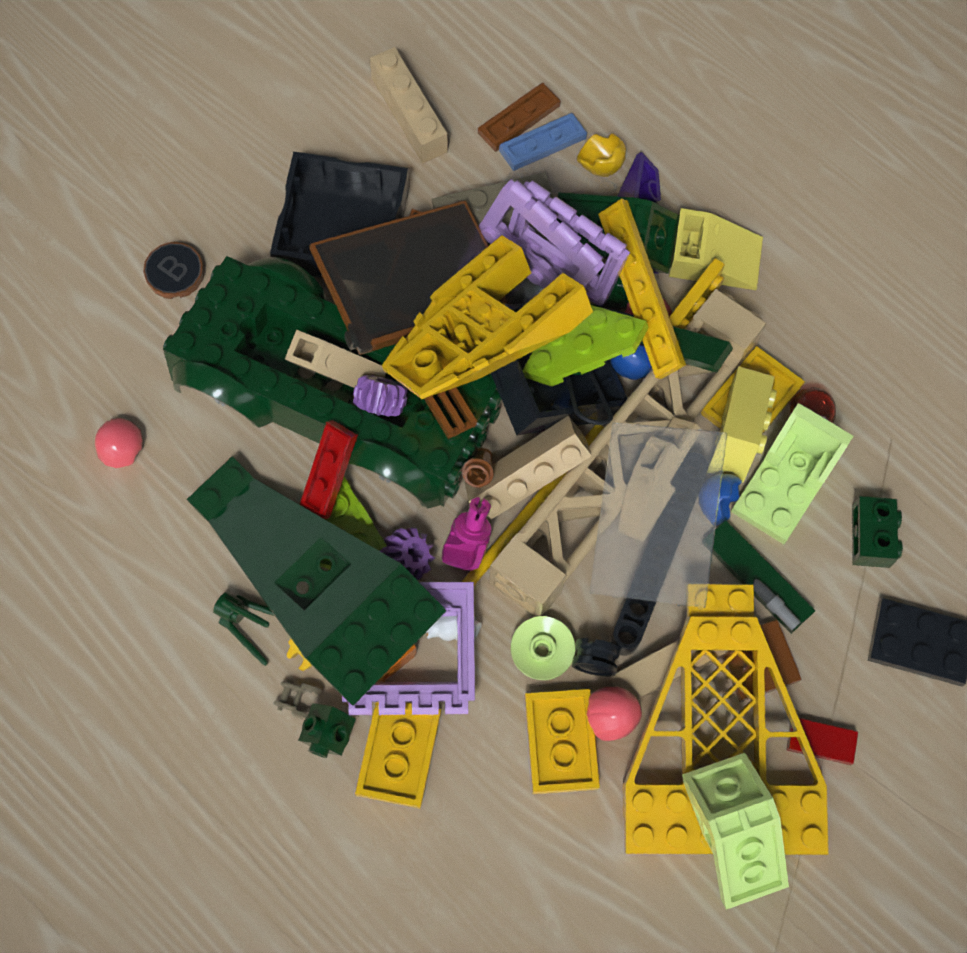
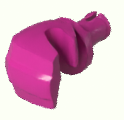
(468, 537)

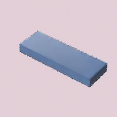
(542, 141)

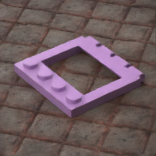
(544, 220)
(601, 285)
(425, 696)

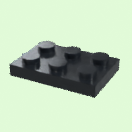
(920, 642)

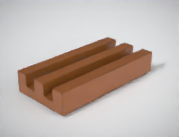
(463, 408)

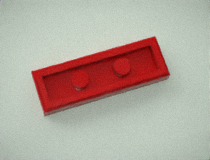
(328, 469)

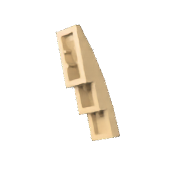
(649, 673)

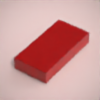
(827, 742)

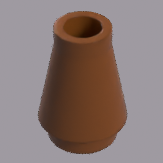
(479, 468)

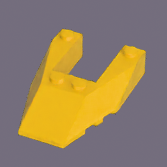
(473, 333)

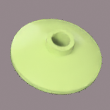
(542, 632)

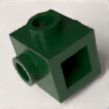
(326, 730)

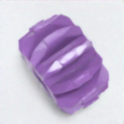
(380, 395)
(410, 550)

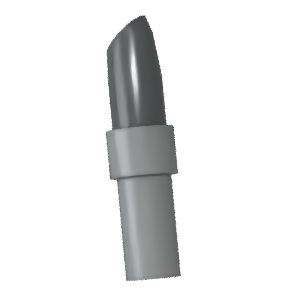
(776, 605)

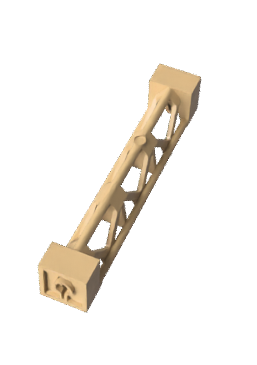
(537, 582)

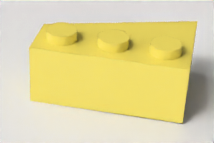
(745, 419)

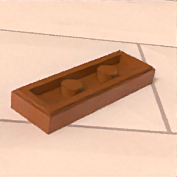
(519, 116)

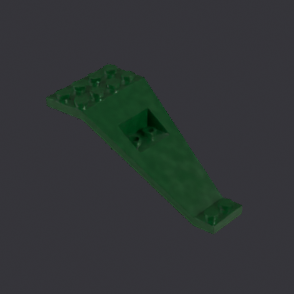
(352, 616)

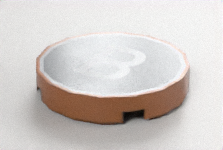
(173, 270)

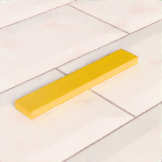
(644, 292)

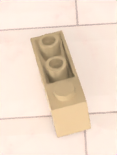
(330, 360)

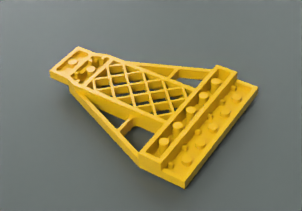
(661, 814)

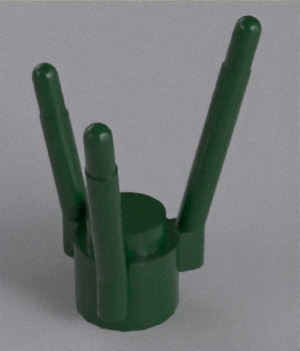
(234, 609)

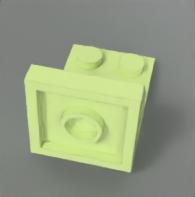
(792, 473)
(740, 828)

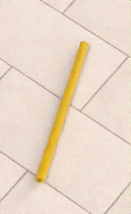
(521, 520)

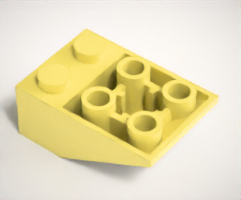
(705, 237)

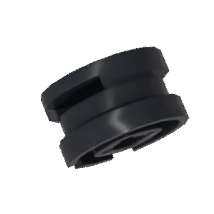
(596, 657)

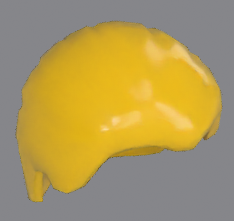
(602, 155)

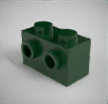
(876, 532)

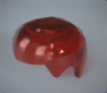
(816, 400)

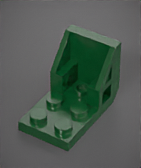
(655, 224)

